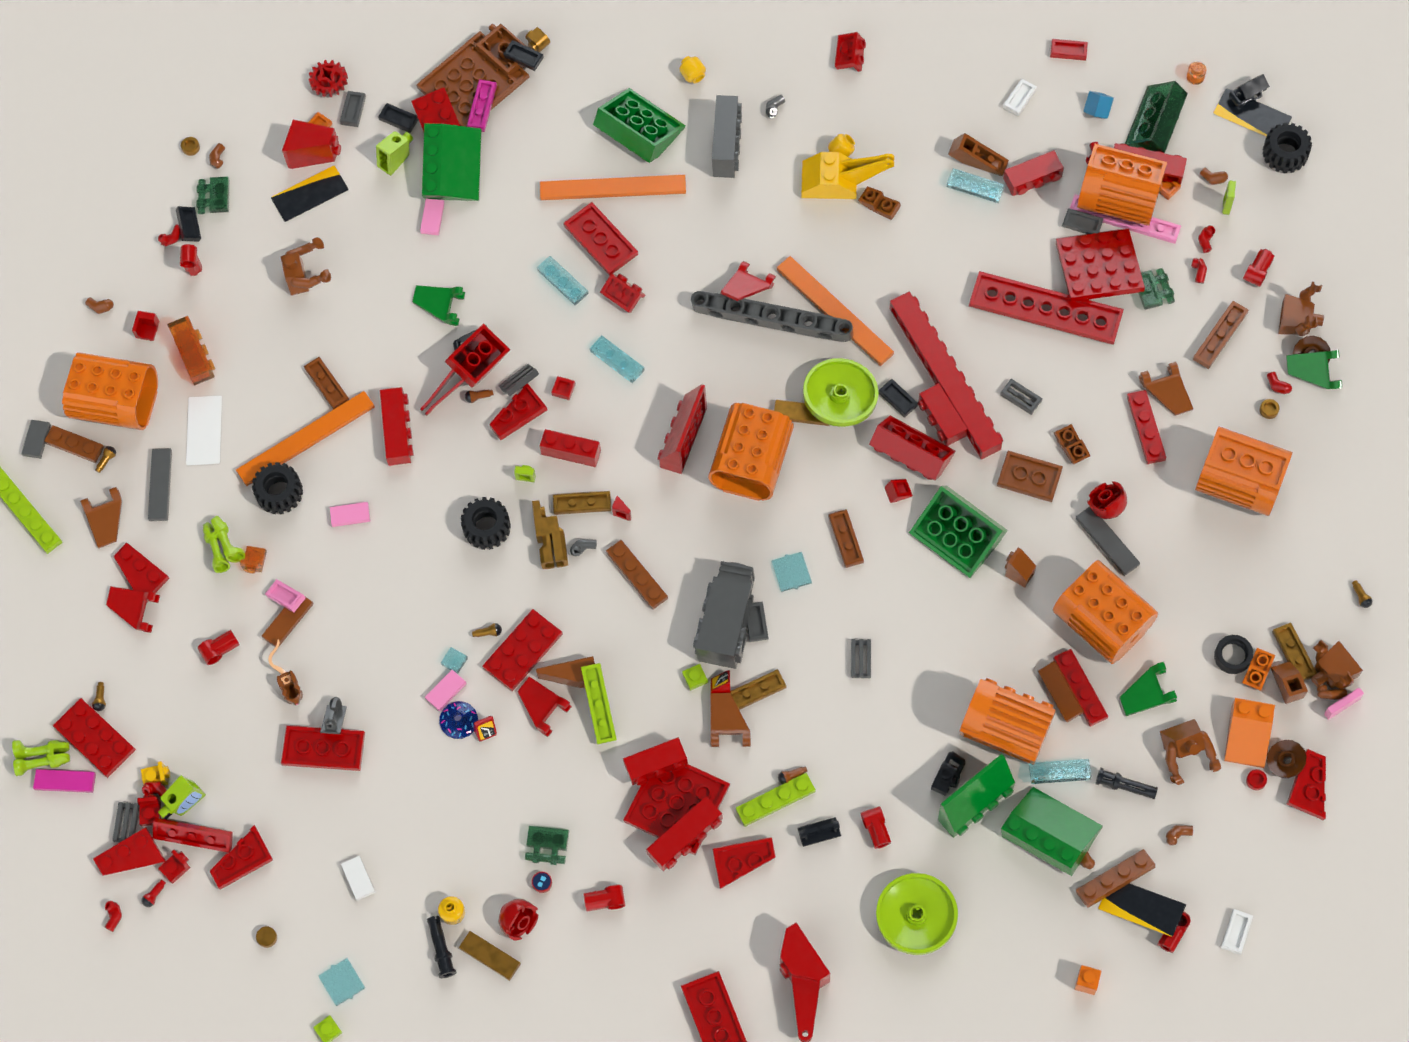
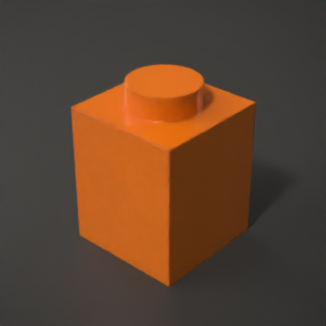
(1088, 980)

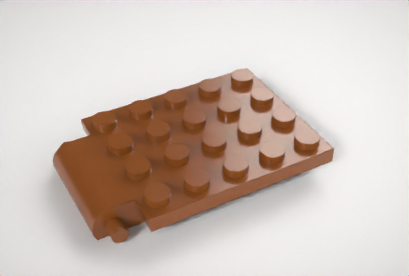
(474, 61)

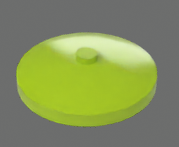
(840, 392)
(916, 914)

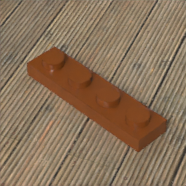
(1220, 334)
(637, 574)
(1115, 878)

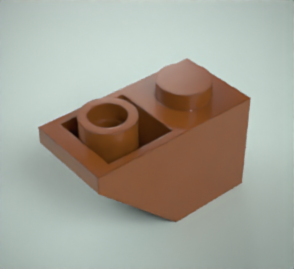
(1019, 567)
(1289, 682)

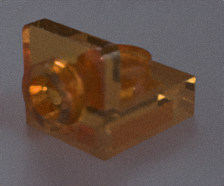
(253, 559)

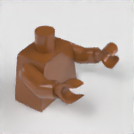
(295, 272)
(1298, 313)
(1335, 666)
(1184, 741)

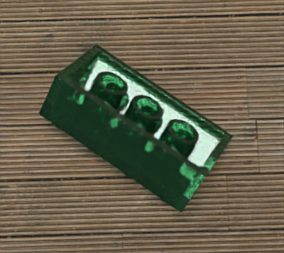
(1157, 116)

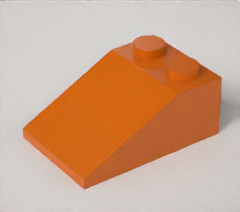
(1249, 732)

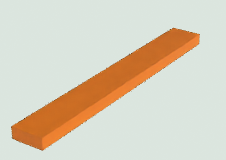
(612, 187)
(832, 306)
(307, 436)

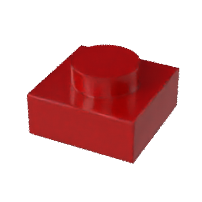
(563, 388)

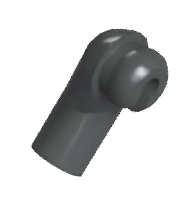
(772, 105)
(581, 545)

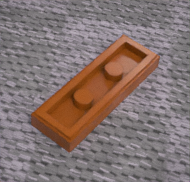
(326, 383)
(846, 538)
(285, 623)
(1061, 691)

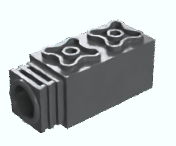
(726, 611)

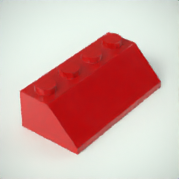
(911, 448)

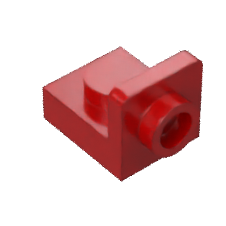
(148, 809)
(175, 866)

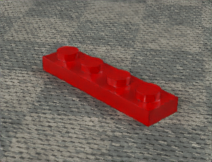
(1146, 427)
(1081, 687)
(192, 835)

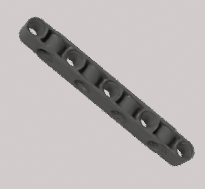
(787, 318)

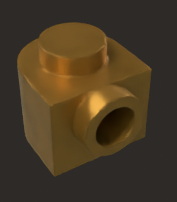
(537, 39)

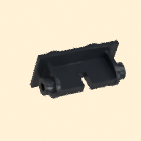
(819, 831)

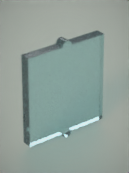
(791, 571)
(341, 982)

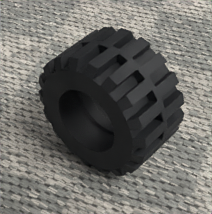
(1289, 135)
(270, 476)
(481, 509)

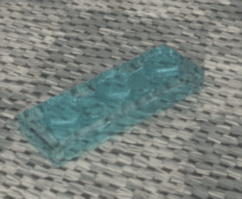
(975, 185)
(562, 280)
(617, 359)
(1060, 771)

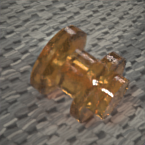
(1196, 73)

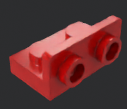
(850, 51)
(621, 292)

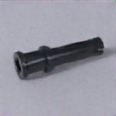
(1149, 791)
(442, 956)

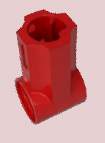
(190, 260)
(1258, 270)
(214, 649)
(874, 821)
(609, 898)
(1170, 943)

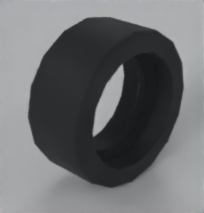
(1237, 640)

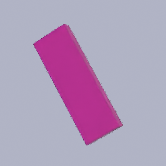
(482, 104)
(64, 781)

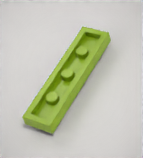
(598, 703)
(775, 799)

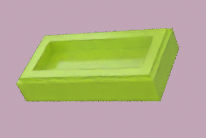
(1229, 197)

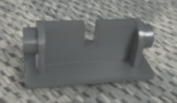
(334, 717)

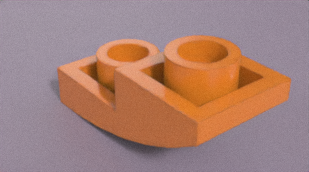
(1258, 669)

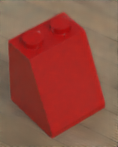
(310, 145)

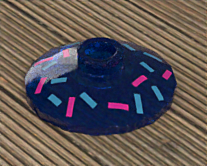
(461, 728)

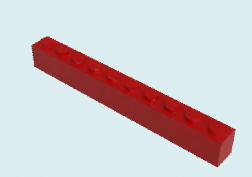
(944, 371)

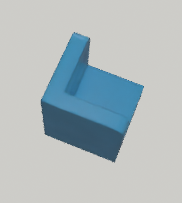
(1098, 104)

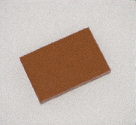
(1029, 476)

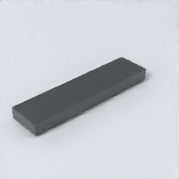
(160, 484)
(1108, 541)

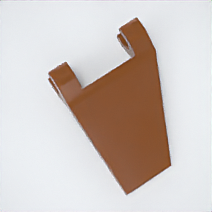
(1168, 390)
(104, 518)
(727, 719)

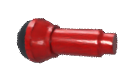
(149, 899)

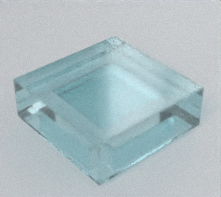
(454, 660)

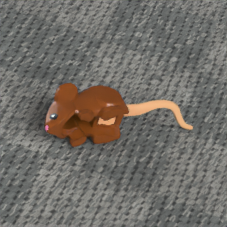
(287, 682)

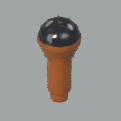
(472, 396)
(786, 776)

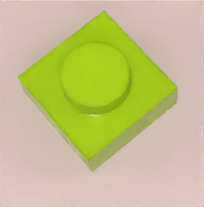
(525, 473)
(695, 677)
(327, 1029)

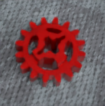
(328, 78)

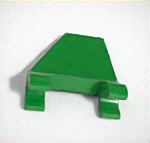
(438, 301)
(1313, 368)
(1146, 692)

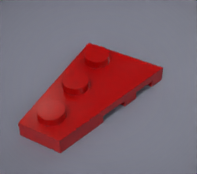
(522, 409)
(139, 570)
(1309, 786)
(130, 854)
(243, 859)
(740, 859)

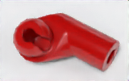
(1201, 270)
(153, 788)
(114, 914)

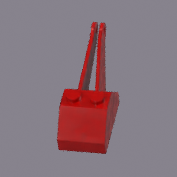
(472, 361)
(807, 975)

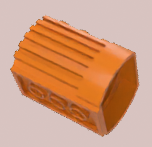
(1121, 184)
(110, 391)
(751, 451)
(1243, 471)
(1105, 612)
(1007, 721)

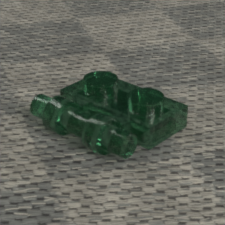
(218, 198)
(1152, 296)
(547, 839)

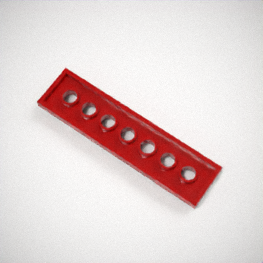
(1051, 318)

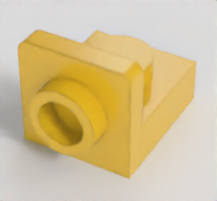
(156, 773)

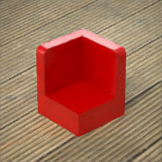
(145, 325)

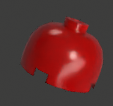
(1108, 500)
(517, 918)

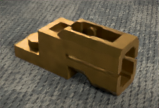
(546, 530)

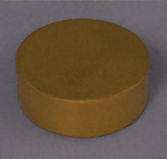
(190, 146)
(1269, 409)
(266, 937)

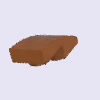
(878, 203)
(1071, 444)

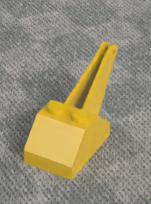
(837, 176)

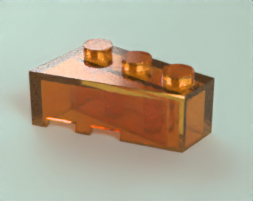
(191, 350)

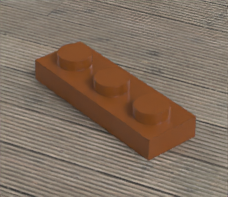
(74, 444)

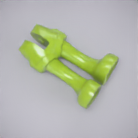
(213, 535)
(54, 760)

